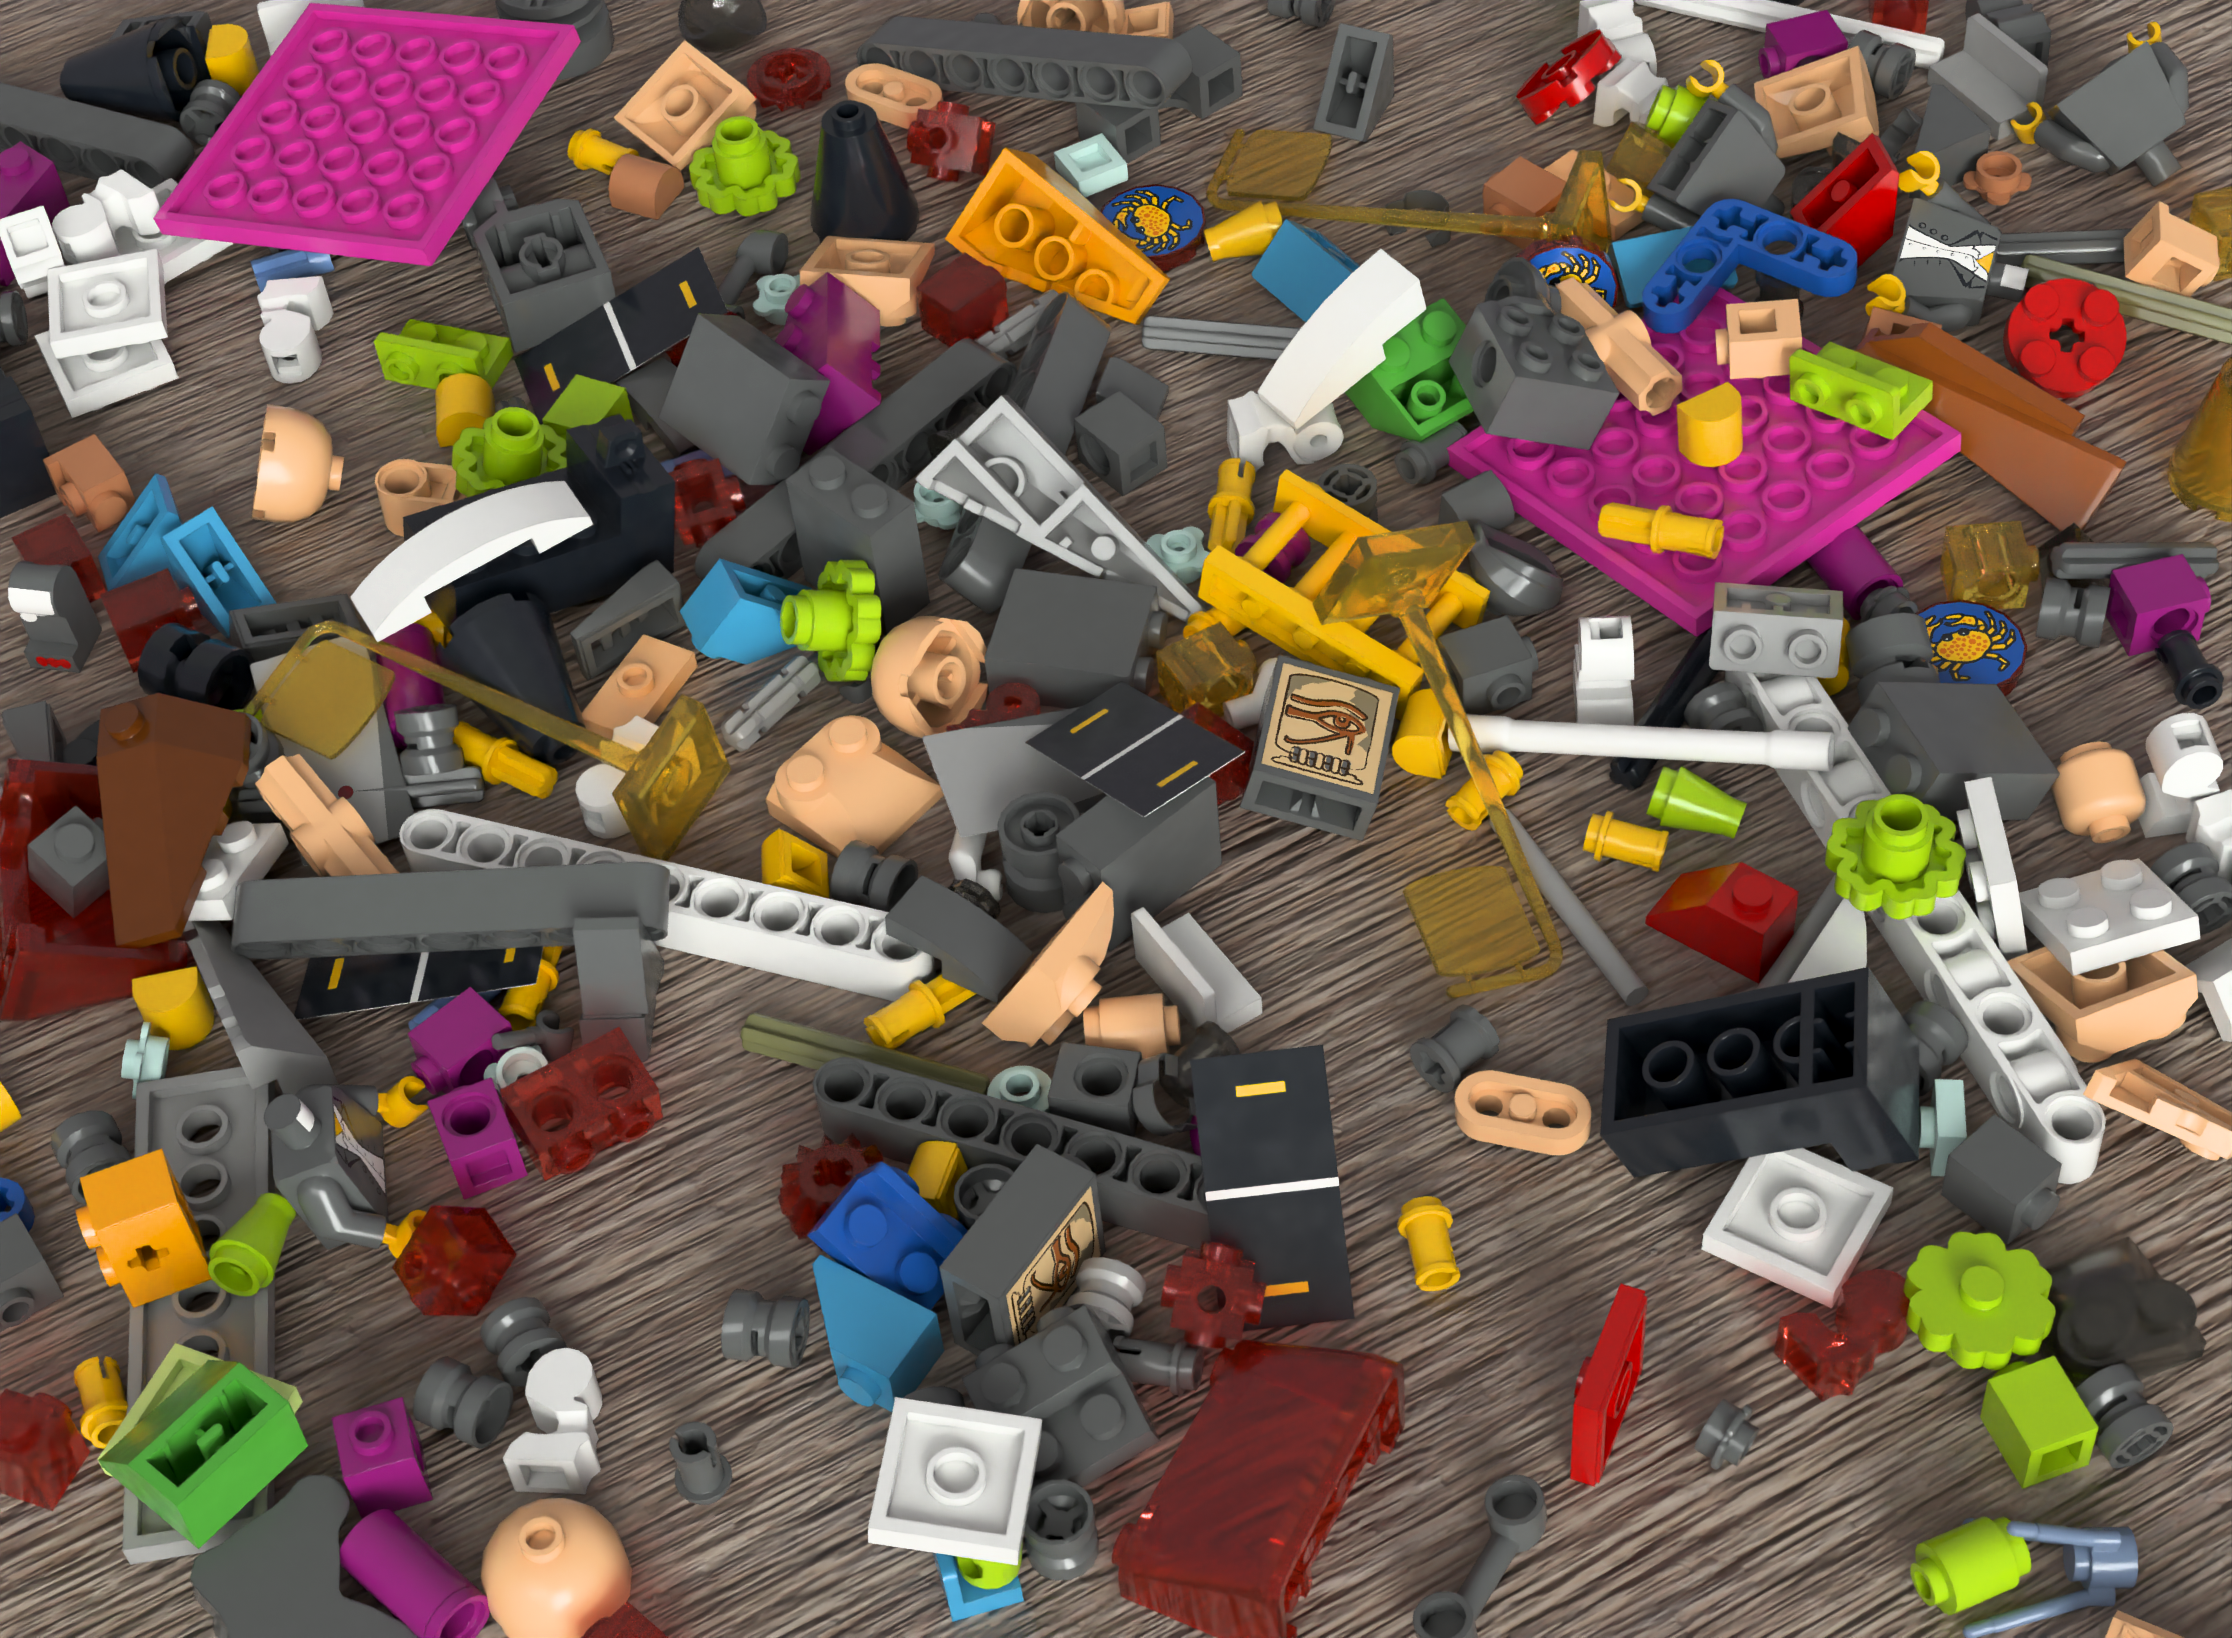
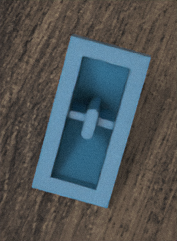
(136, 544)
(214, 569)

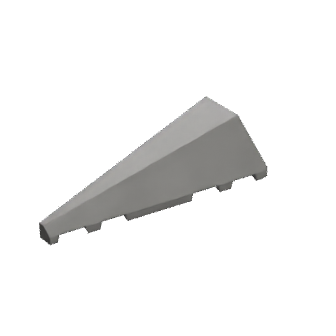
(1027, 485)
(257, 1021)

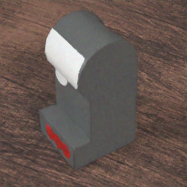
(54, 615)

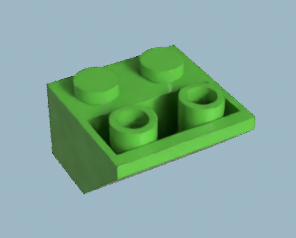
(1415, 385)
(208, 1449)

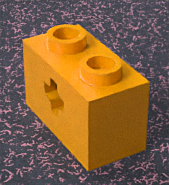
(142, 1229)

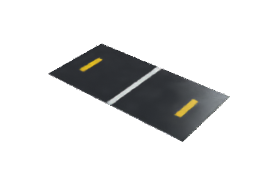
(622, 331)
(1134, 748)
(386, 980)
(1275, 1179)

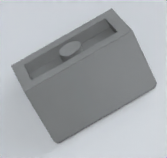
(1992, 77)

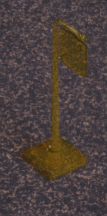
(1290, 164)
(339, 692)
(1469, 913)

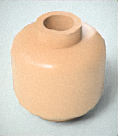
(2098, 792)

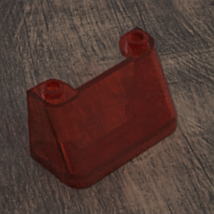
(46, 955)
(1259, 1485)

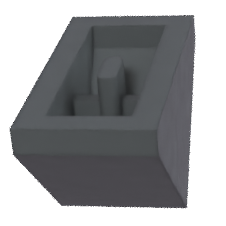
(1356, 83)
(1951, 135)
(616, 965)

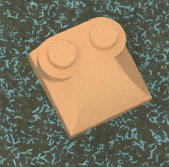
(1818, 102)
(684, 105)
(876, 270)
(850, 788)
(1059, 978)
(2109, 1005)

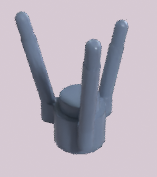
(2094, 1555)

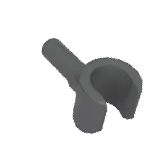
(545, 1033)

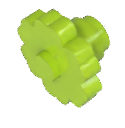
(744, 169)
(505, 452)
(836, 620)
(1895, 857)
(1979, 1300)

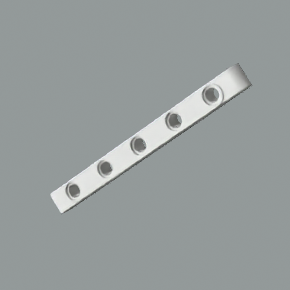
(1947, 951)

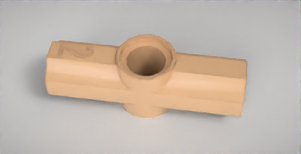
(1623, 347)
(321, 826)

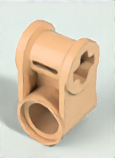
(413, 487)

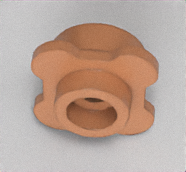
(1997, 177)

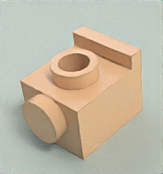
(2170, 253)
(1759, 338)

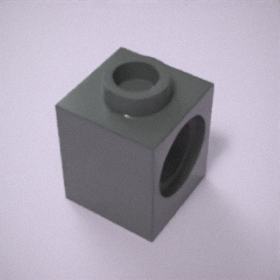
(1120, 443)
(1090, 1071)

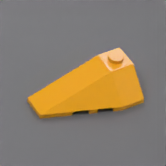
(1053, 238)

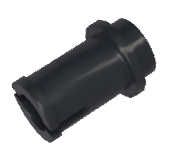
(2194, 679)

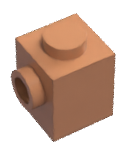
(1522, 191)

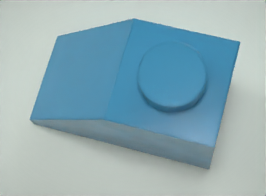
(738, 613)
(875, 1336)

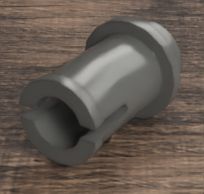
(1420, 460)
(1162, 1363)
(701, 1470)

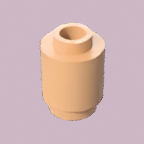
(1133, 1024)

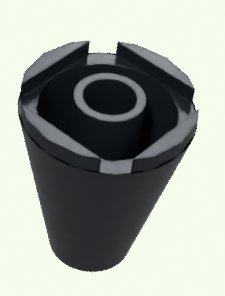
(140, 71)
(859, 179)
(519, 654)

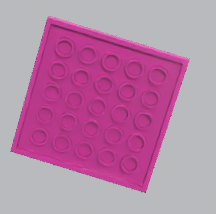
(369, 133)
(1779, 500)

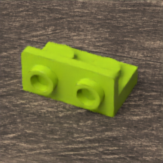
(431, 352)
(1858, 389)

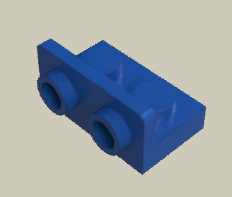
(889, 1234)

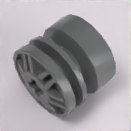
(588, 17)

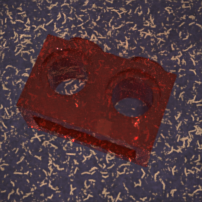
(572, 1091)

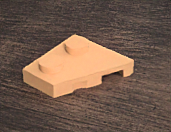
(2166, 1105)

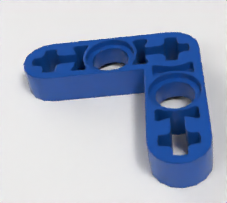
(1731, 247)

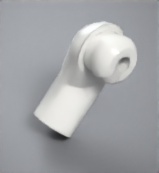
(966, 863)

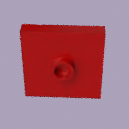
(1607, 1385)

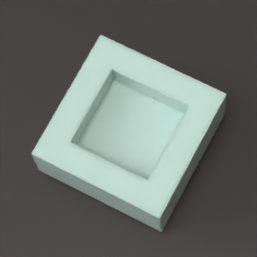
(1091, 165)
(1943, 1123)

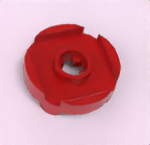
(1568, 77)
(2089, 313)

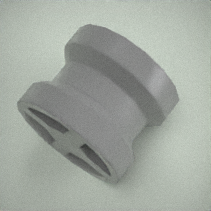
(1109, 1292)

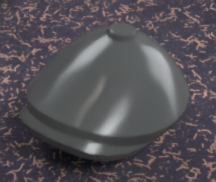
(1514, 572)

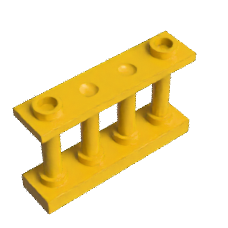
(1287, 613)

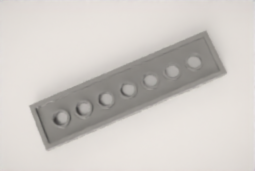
(235, 1325)

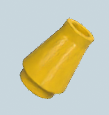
(1245, 232)

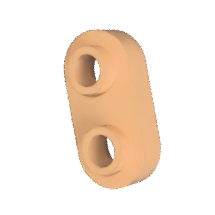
(892, 92)
(1523, 1112)

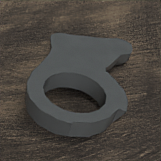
(284, 1573)

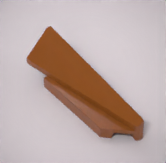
(2005, 424)

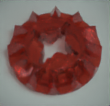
(770, 74)

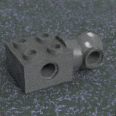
(537, 263)
(1531, 365)

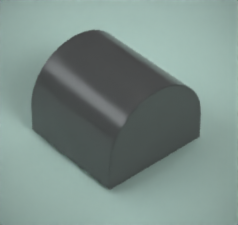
(1476, 501)

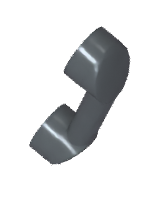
(759, 253)
(1516, 1523)

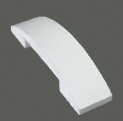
(460, 543)

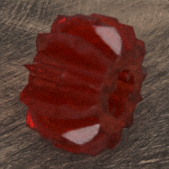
(820, 1178)

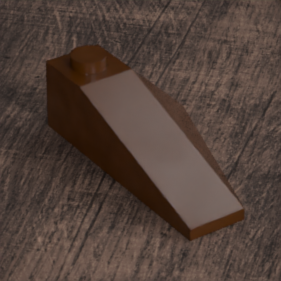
(163, 798)

